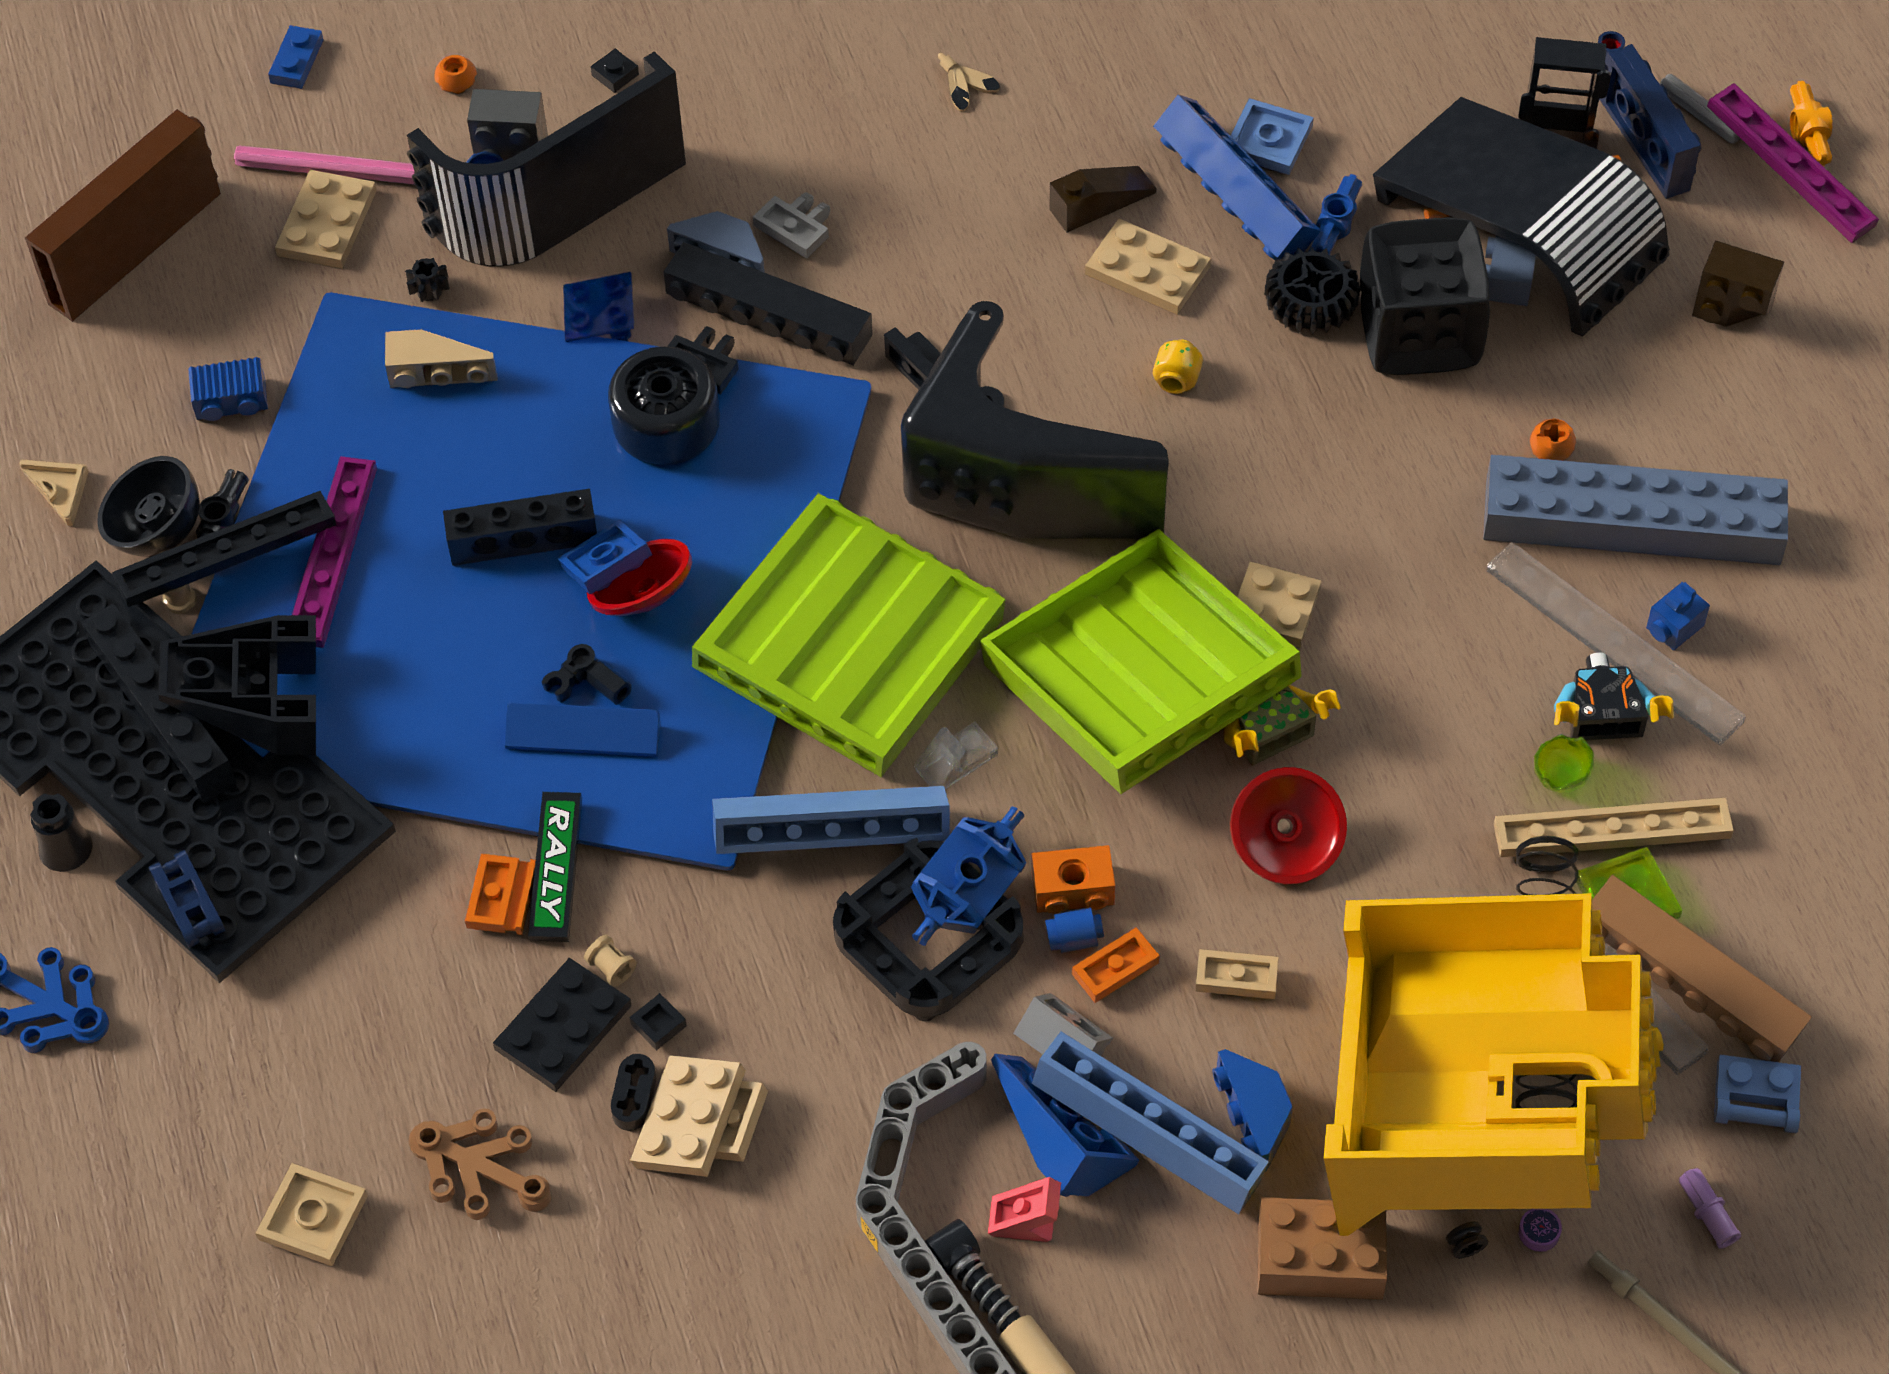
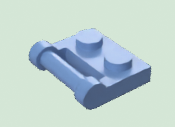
(1757, 1083)

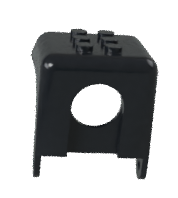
(1017, 470)

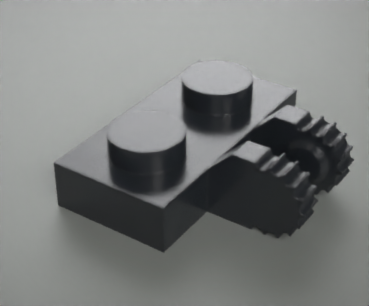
(717, 359)

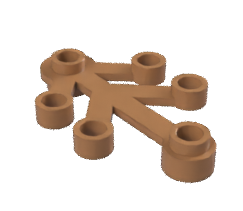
(476, 1161)

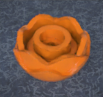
(455, 74)

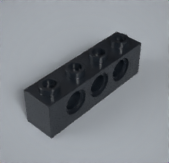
(519, 526)

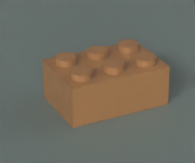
(1308, 1257)

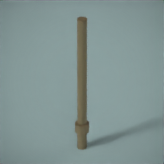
(1627, 1285)

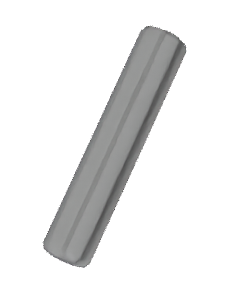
(1697, 106)

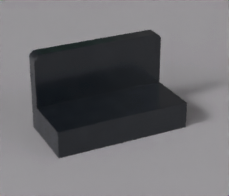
(910, 355)

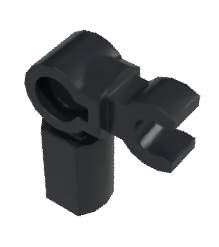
(583, 665)

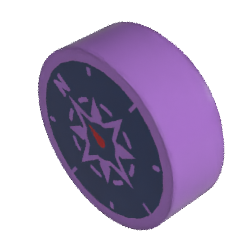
(1540, 1229)

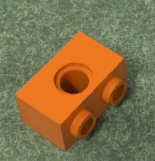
(1087, 865)

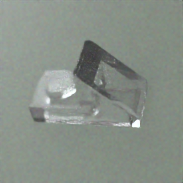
(955, 756)

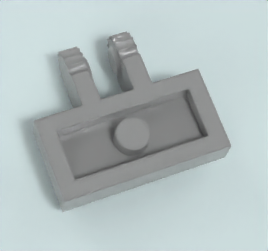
(792, 225)

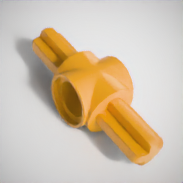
(1811, 123)

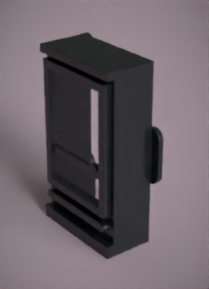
(1572, 57)

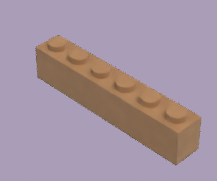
(1699, 972)

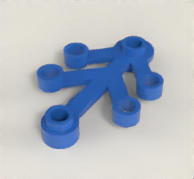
(52, 1003)

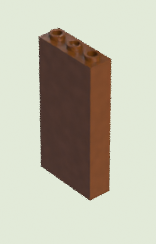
(124, 215)

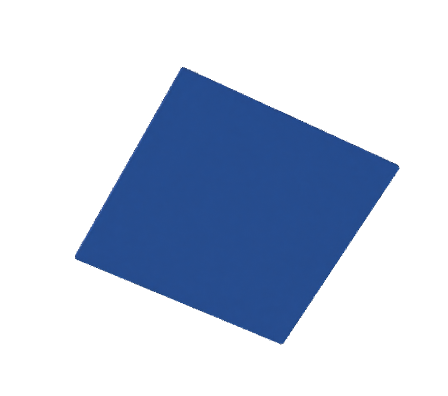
(437, 650)

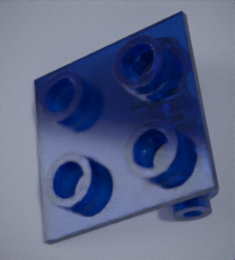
(599, 308)

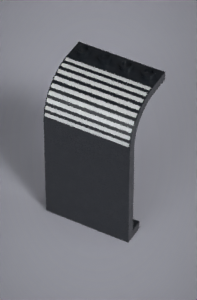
(558, 185)
(1540, 190)

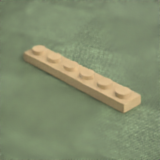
(1617, 826)

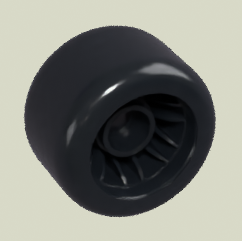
(664, 405)

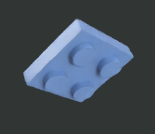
(1272, 134)

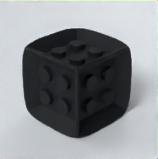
(1424, 296)

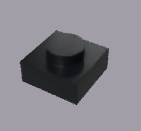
(614, 70)
(658, 1021)

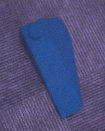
(1059, 1137)

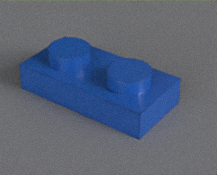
(295, 57)

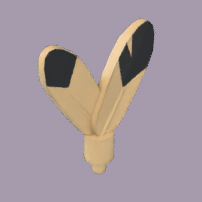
(961, 77)

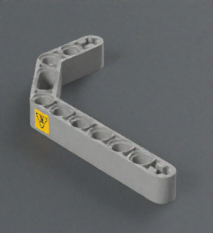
(961, 1073)

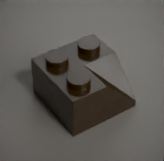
(1736, 285)

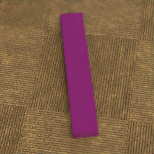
(1792, 163)
(334, 546)

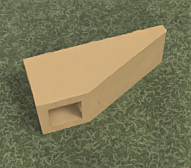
(431, 359)

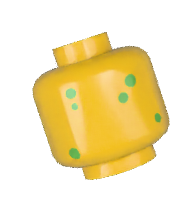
(1177, 366)

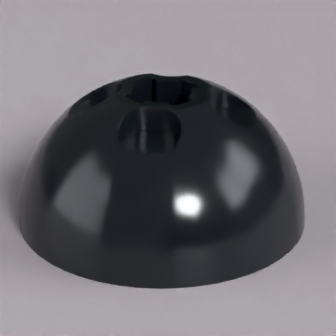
(150, 507)

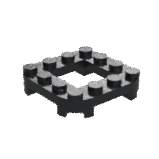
(892, 972)

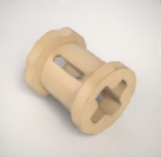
(180, 599)
(610, 960)

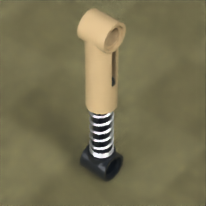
(1020, 1336)

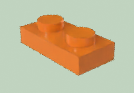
(1115, 965)

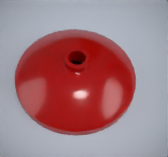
(647, 585)
(1314, 818)

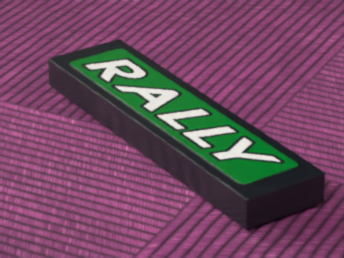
(555, 867)

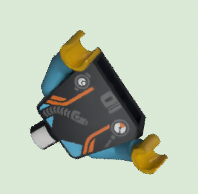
(1608, 702)

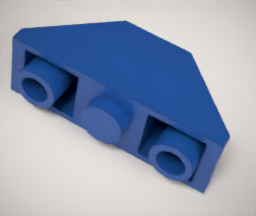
(1255, 1102)

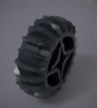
(1312, 290)

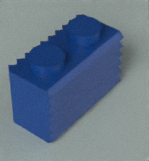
(228, 389)

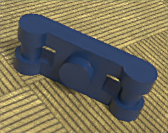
(186, 898)

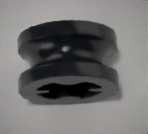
(1467, 1240)

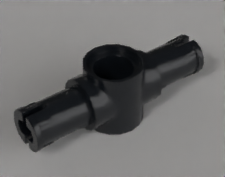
(221, 508)

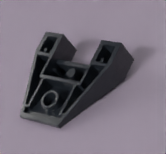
(233, 680)

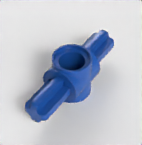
(1337, 214)

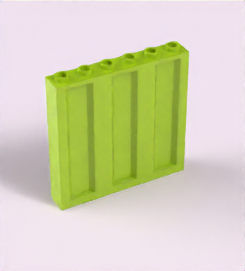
(848, 633)
(1140, 660)

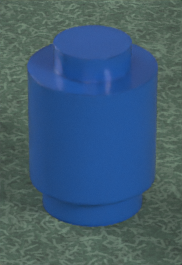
(1074, 930)

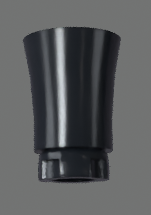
(60, 836)

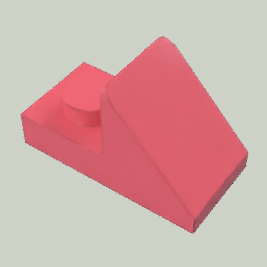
(1026, 1211)

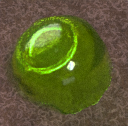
(1564, 763)

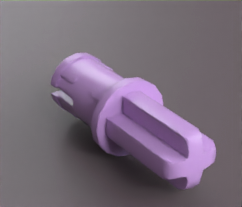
(1709, 1208)

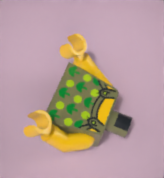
(1279, 723)

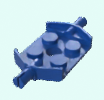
(960, 902)

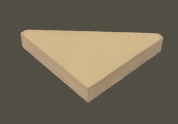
(59, 484)

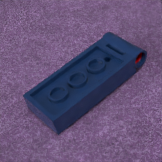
(1649, 118)

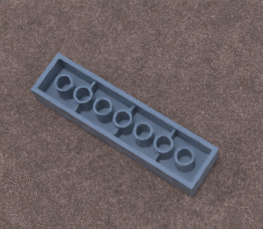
(1636, 509)

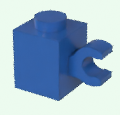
(1677, 616)

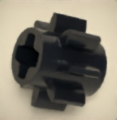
(427, 279)

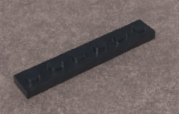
(224, 548)

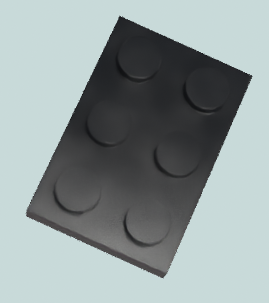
(562, 1024)

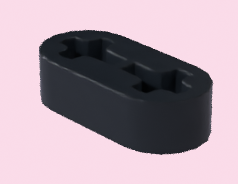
(625, 1090)

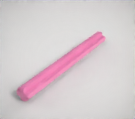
(340, 165)

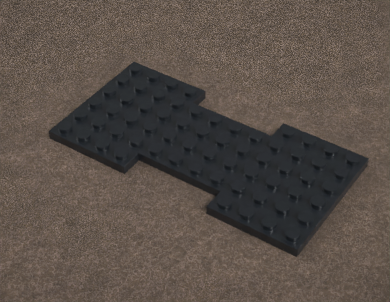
(256, 847)

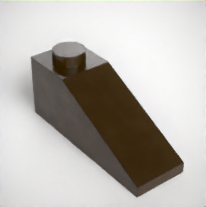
(1096, 193)

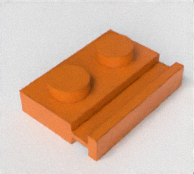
(500, 894)

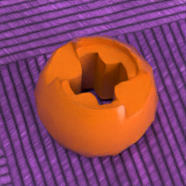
(1549, 431)

